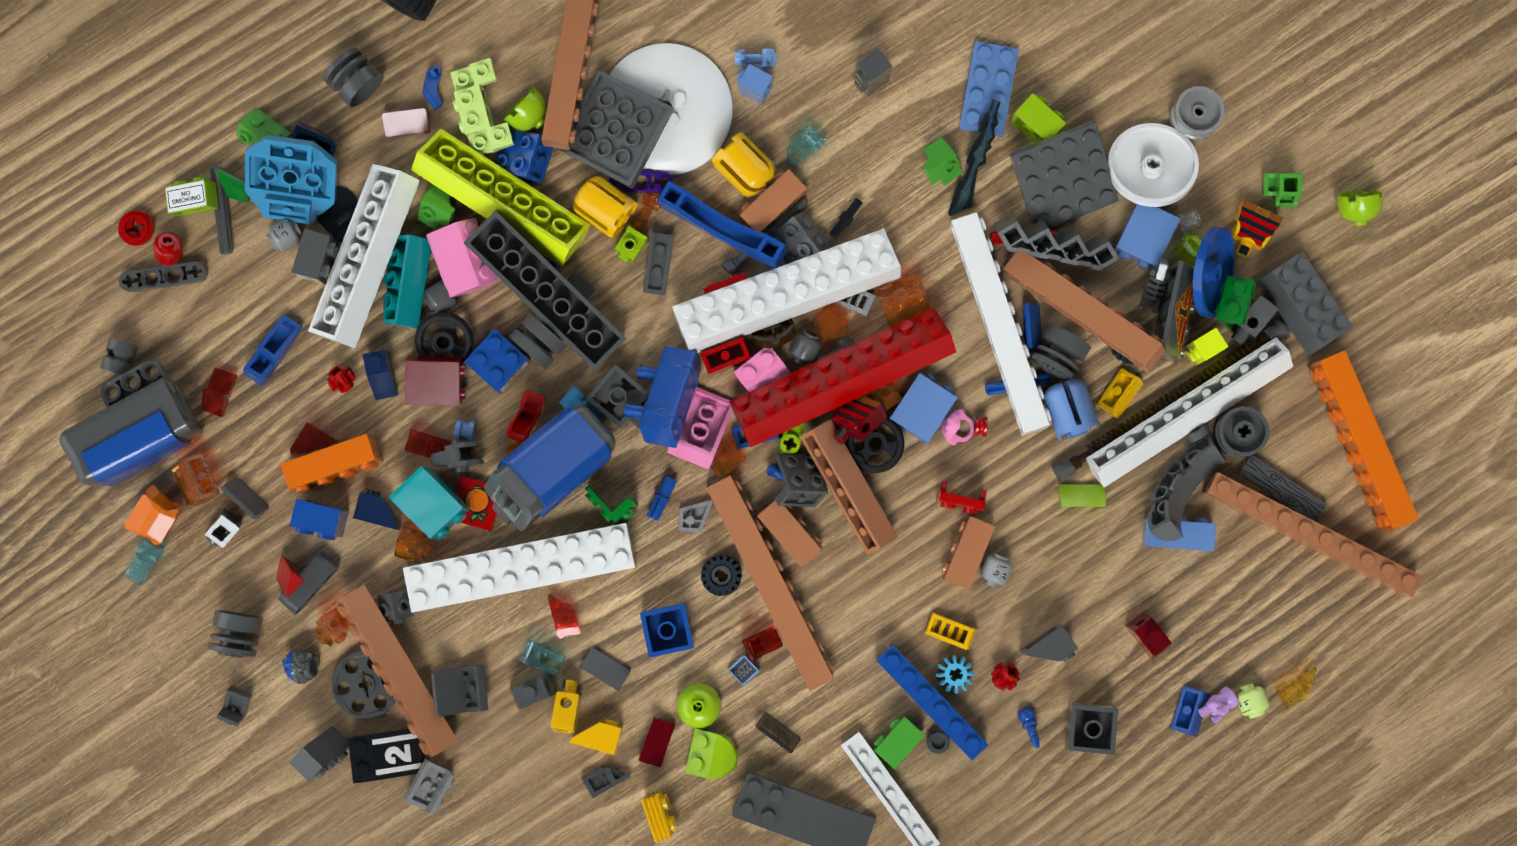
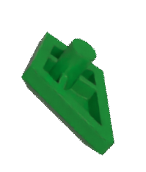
(232, 186)

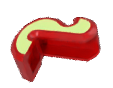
(527, 417)

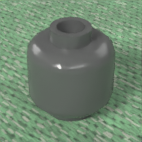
(438, 298)
(805, 347)

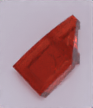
(563, 617)

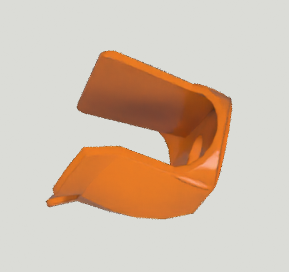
(154, 515)

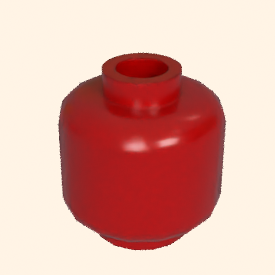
(168, 248)

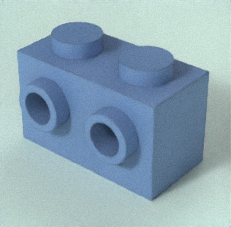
(755, 83)

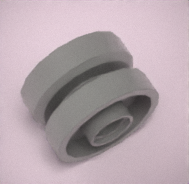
(1203, 102)

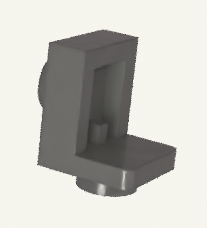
(235, 706)

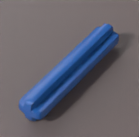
(998, 387)

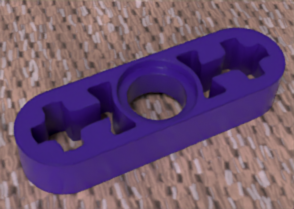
(657, 187)

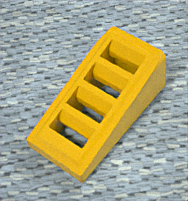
(962, 627)

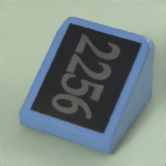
(743, 670)

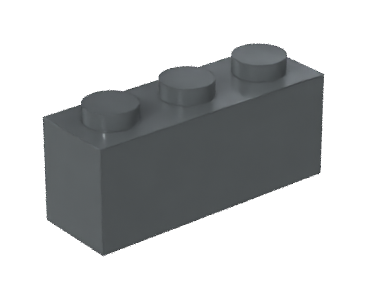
(872, 72)
(321, 754)

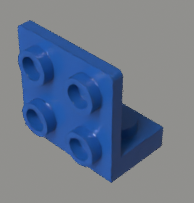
(525, 158)

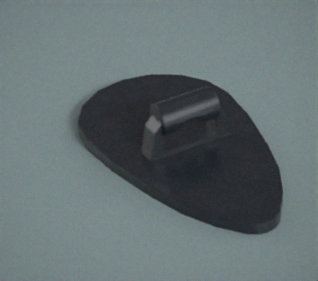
(339, 215)

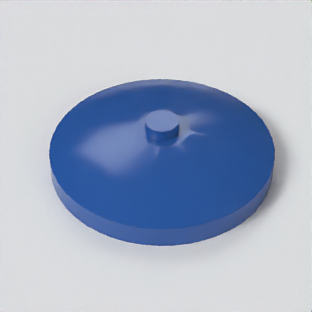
(1212, 266)

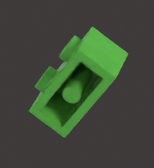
(898, 741)

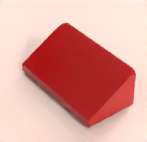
(288, 576)

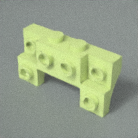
(475, 110)

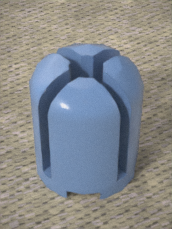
(1071, 408)

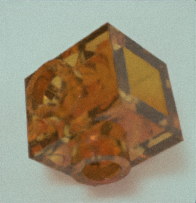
(889, 398)
(412, 545)
(332, 628)

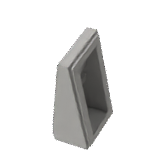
(854, 308)

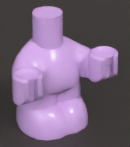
(1219, 704)

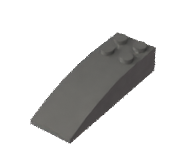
(800, 814)

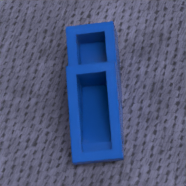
(272, 350)

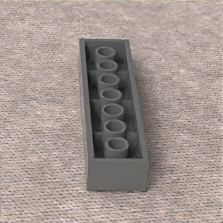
(544, 290)

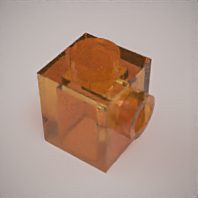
(831, 325)

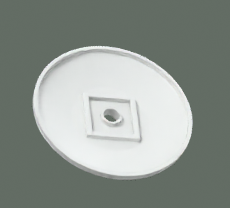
(695, 91)

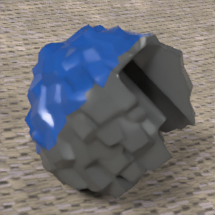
(301, 665)

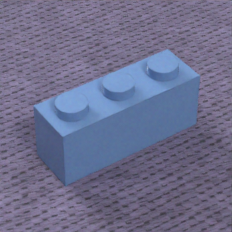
(1196, 536)

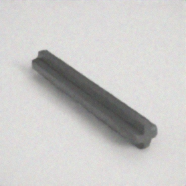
(222, 216)

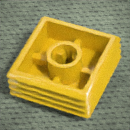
(658, 816)

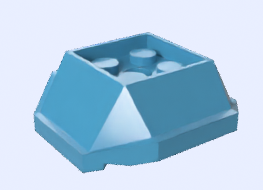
(286, 195)

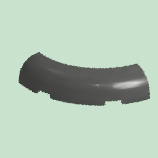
(1178, 484)

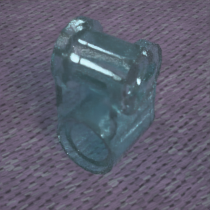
(808, 143)

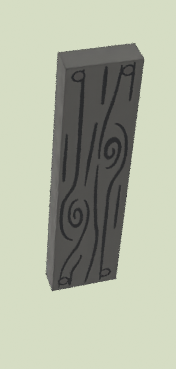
(1282, 488)

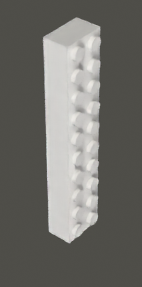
(787, 291)
(519, 567)

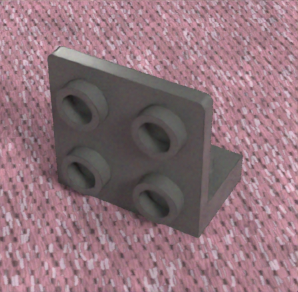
(802, 479)

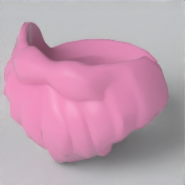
(951, 425)

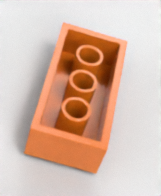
(332, 462)

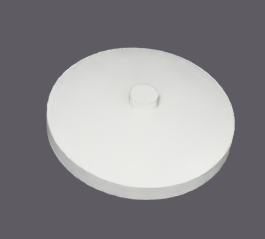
(1153, 165)

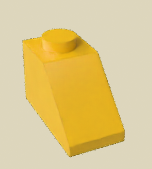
(600, 737)

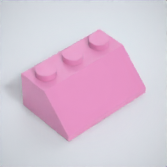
(457, 264)

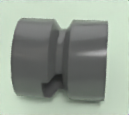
(118, 356)

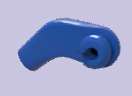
(430, 87)

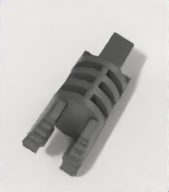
(1156, 285)

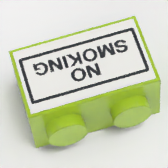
(191, 197)

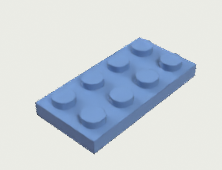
(988, 79)

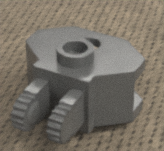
(457, 456)

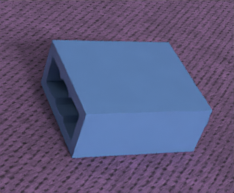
(1146, 236)
(924, 407)

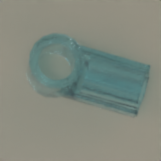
(146, 557)

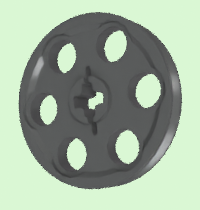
(356, 691)

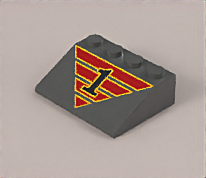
(1174, 311)

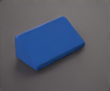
(1032, 325)
(1187, 716)

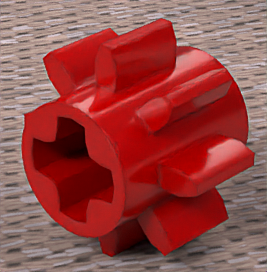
(341, 379)
(1005, 676)

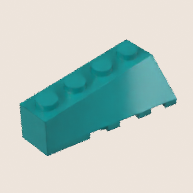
(406, 281)

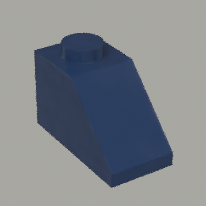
(306, 132)
(380, 374)
(375, 510)

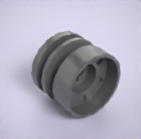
(353, 77)
(1062, 350)
(235, 633)

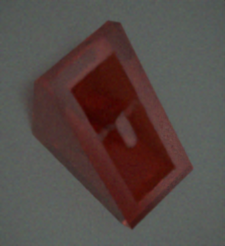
(312, 439)
(762, 643)

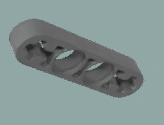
(163, 276)

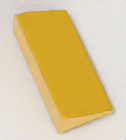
(1120, 393)

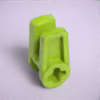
(793, 434)

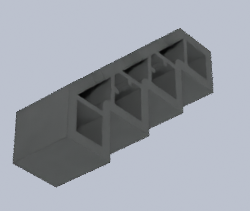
(1065, 247)

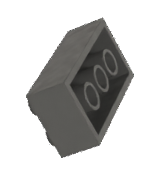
(1305, 303)

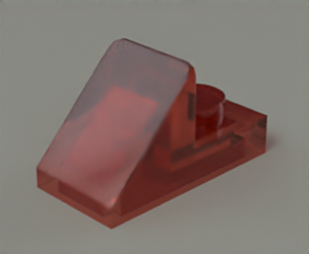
(218, 393)

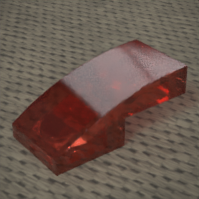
(425, 444)

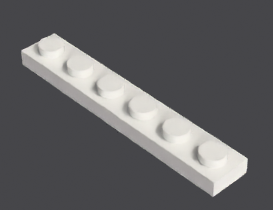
(888, 791)

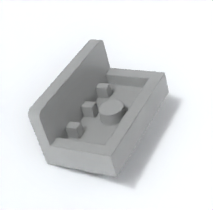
(429, 786)

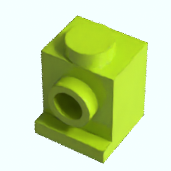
(639, 243)

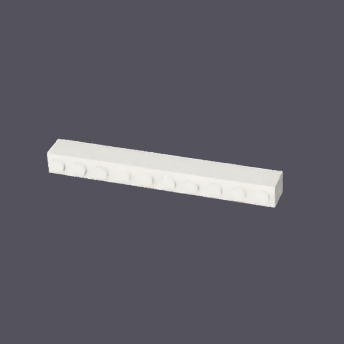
(999, 324)
(1190, 412)

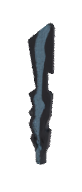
(977, 157)

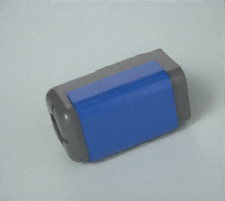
(133, 430)
(549, 466)

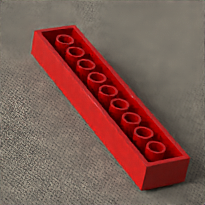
(843, 376)

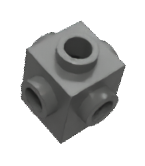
(395, 606)

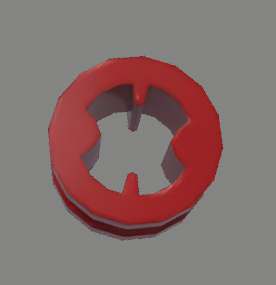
(980, 426)

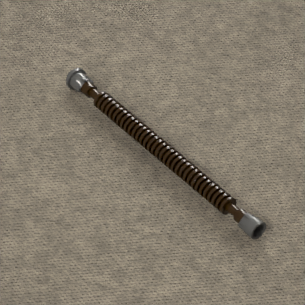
(1069, 466)

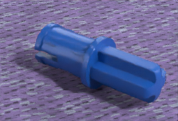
(661, 498)

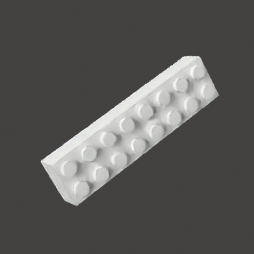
(364, 255)

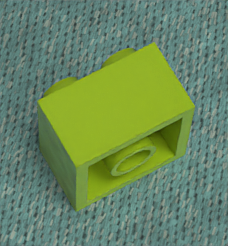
(1037, 119)

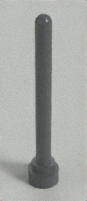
(733, 264)

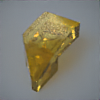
(1296, 688)

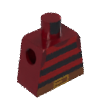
(857, 419)
(1149, 635)

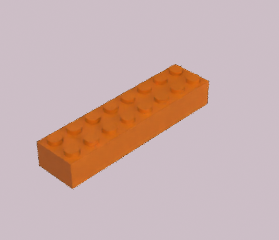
(1363, 442)

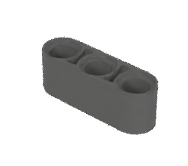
(314, 578)

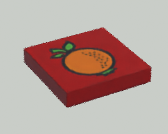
(480, 504)

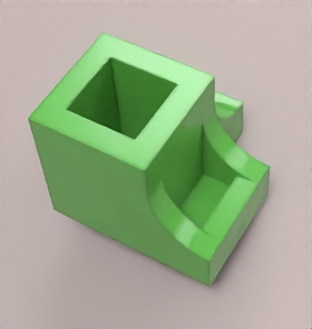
(941, 162)
(1284, 188)
(436, 208)

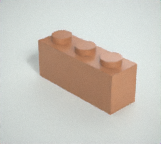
(773, 201)
(790, 533)
(967, 552)

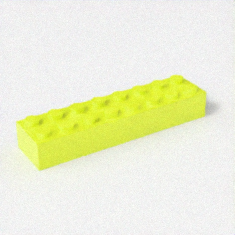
(489, 188)

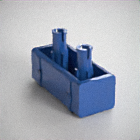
(668, 398)

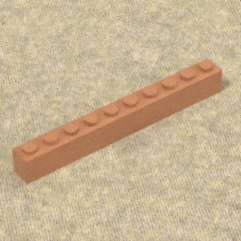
(1313, 535)
(770, 584)

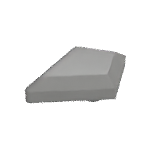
(694, 517)

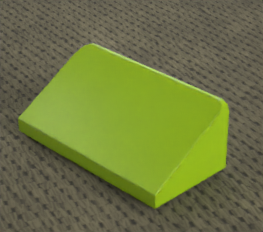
(1082, 495)

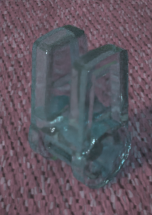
(535, 660)

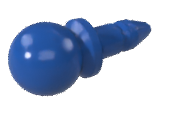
(1027, 717)

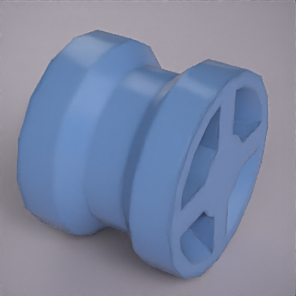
(465, 430)

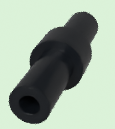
(845, 218)

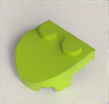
(711, 755)

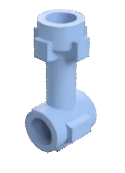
(767, 58)

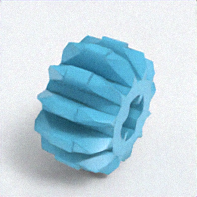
(957, 681)

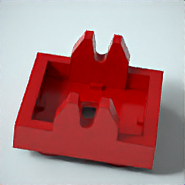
(969, 505)

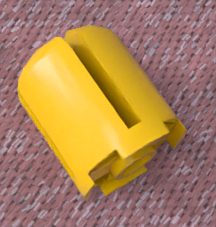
(744, 165)
(604, 206)

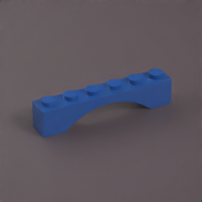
(746, 240)
(932, 702)

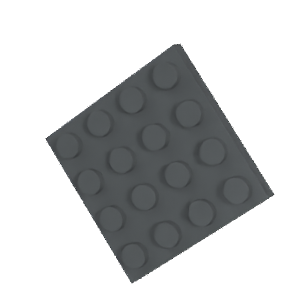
(618, 128)
(1064, 176)

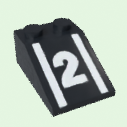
(384, 755)

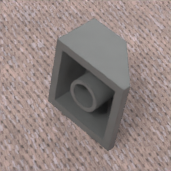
(1052, 645)

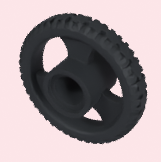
(446, 320)
(894, 449)

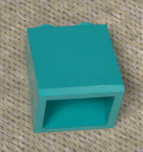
(430, 502)

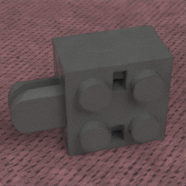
(614, 393)

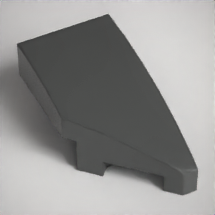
(602, 780)

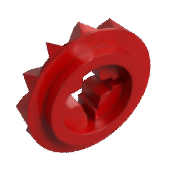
(127, 223)

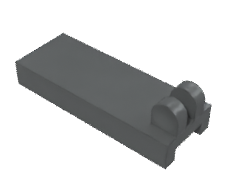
(658, 263)

